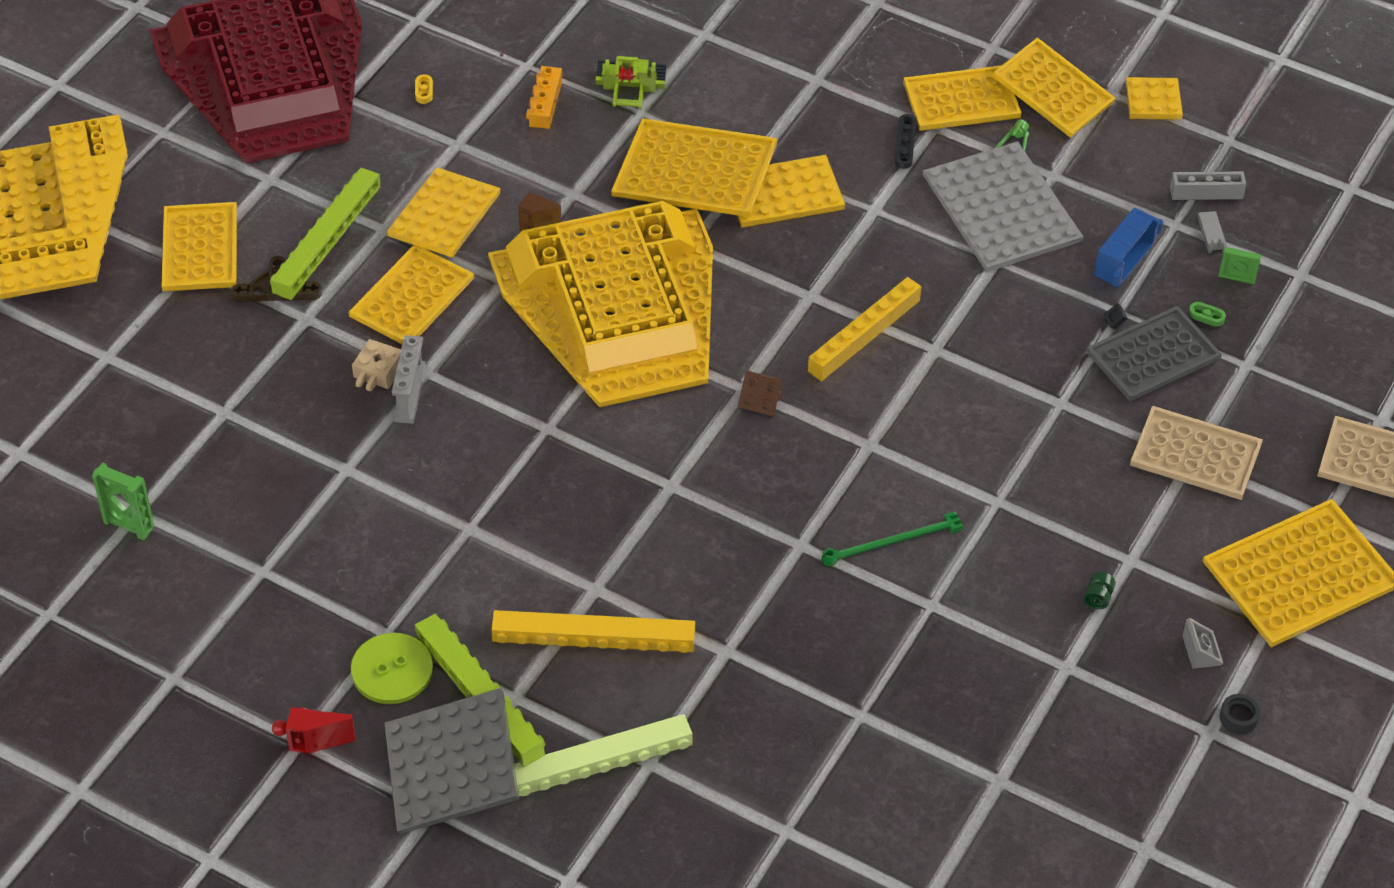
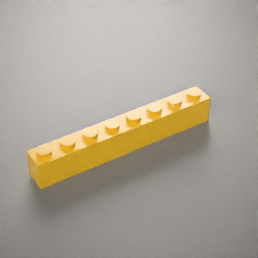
(864, 329)

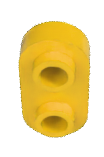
(424, 89)

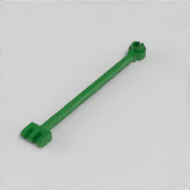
(951, 522)

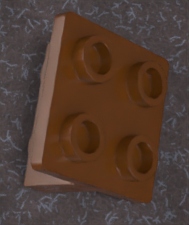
(760, 393)

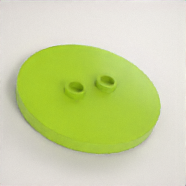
(392, 668)

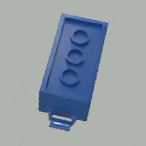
(1127, 246)

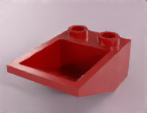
(315, 730)

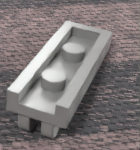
(1211, 231)

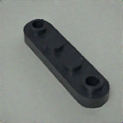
(905, 141)

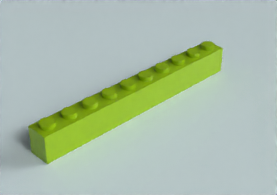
(325, 233)
(472, 680)

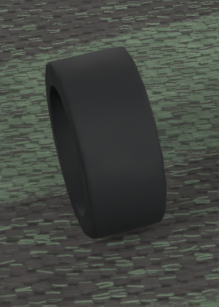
(1233, 725)

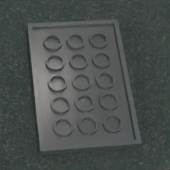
(1153, 353)

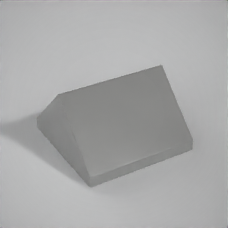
(1201, 645)

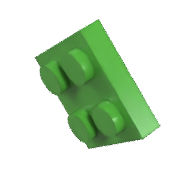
(1239, 265)

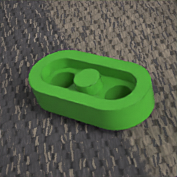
(1207, 314)

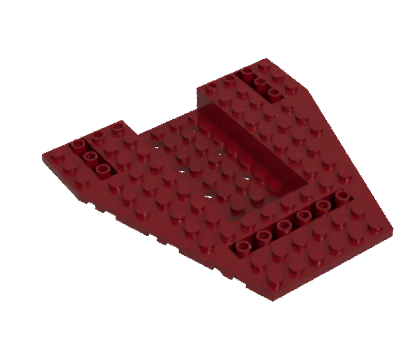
(283, 109)

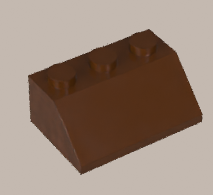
(537, 212)

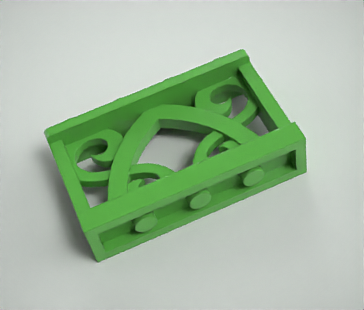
(133, 490)

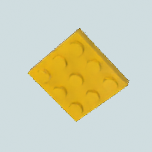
(1153, 98)

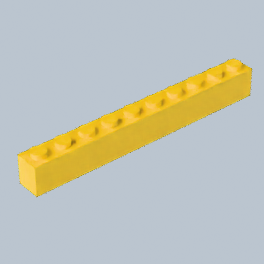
(593, 631)

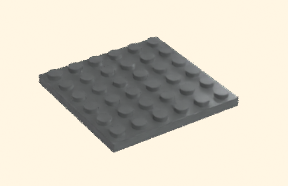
(451, 761)

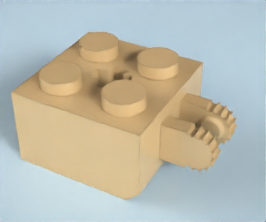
(376, 365)

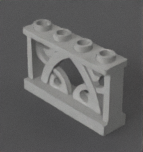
(408, 379)

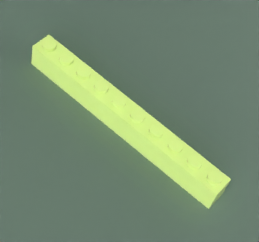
(604, 754)

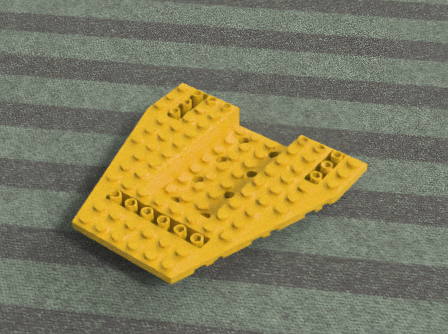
(81, 186)
(637, 347)

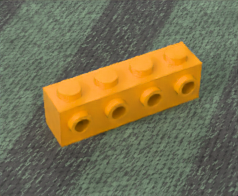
(545, 97)

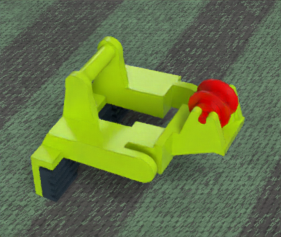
(630, 73)

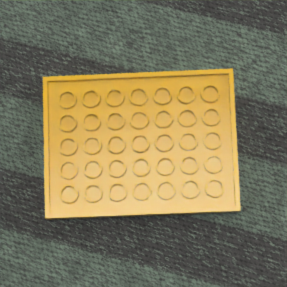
(695, 167)
(1301, 572)

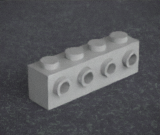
(1207, 185)

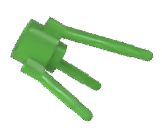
(1019, 130)

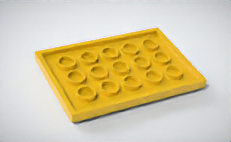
(1054, 87)
(960, 98)
(795, 191)
(444, 212)
(199, 246)
(411, 294)

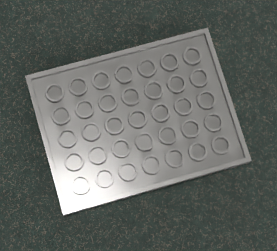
(1002, 206)

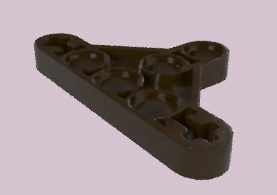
(262, 283)

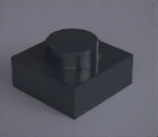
(1115, 316)

